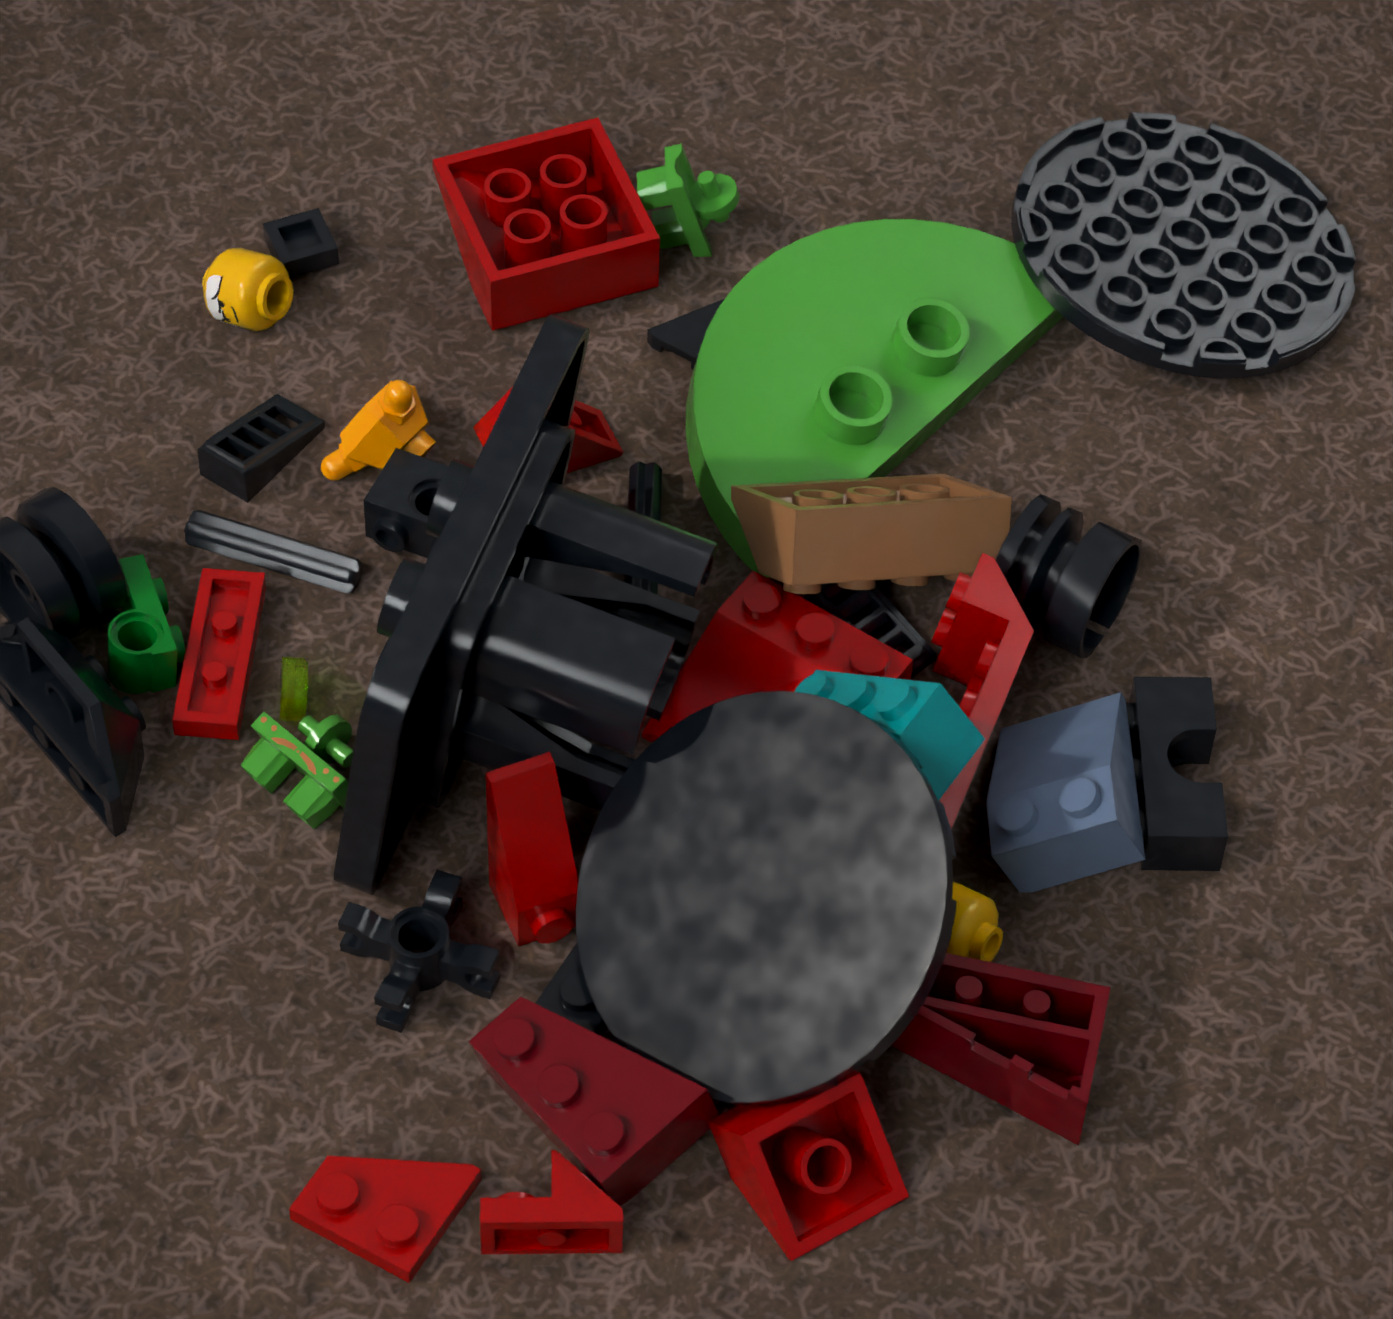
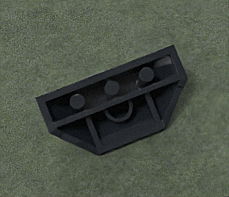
(73, 717)

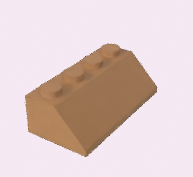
(870, 529)

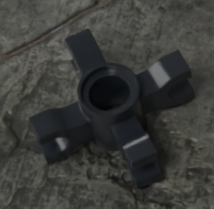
(416, 928)

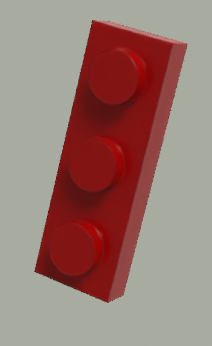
(219, 654)

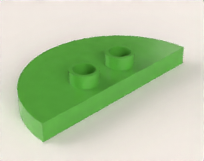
(852, 355)

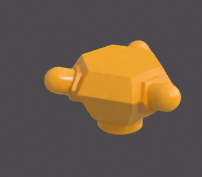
(386, 422)

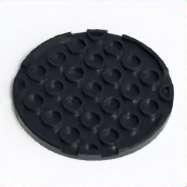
(1183, 246)
(766, 897)

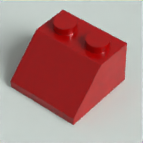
(811, 1163)

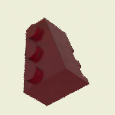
(1013, 1038)
(592, 1098)

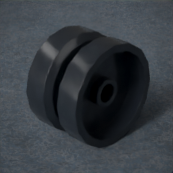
(57, 565)

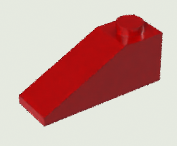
(531, 851)

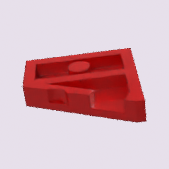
(385, 1207)

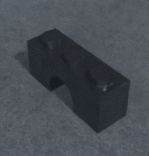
(1180, 818)

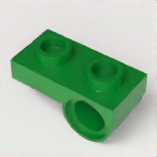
(140, 641)

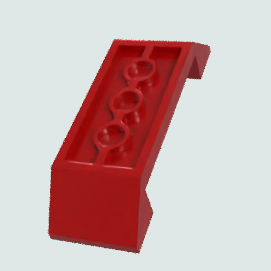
(982, 649)

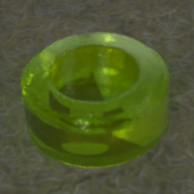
(293, 689)

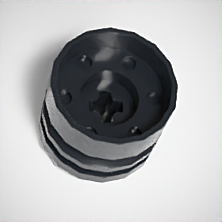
(1068, 576)

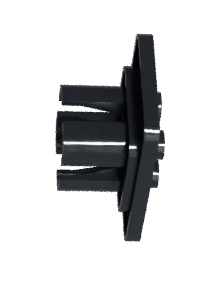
(508, 630)

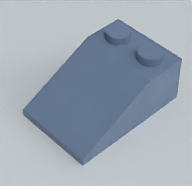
(1065, 796)

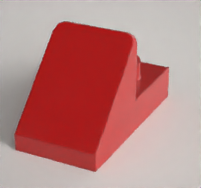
(570, 1222)

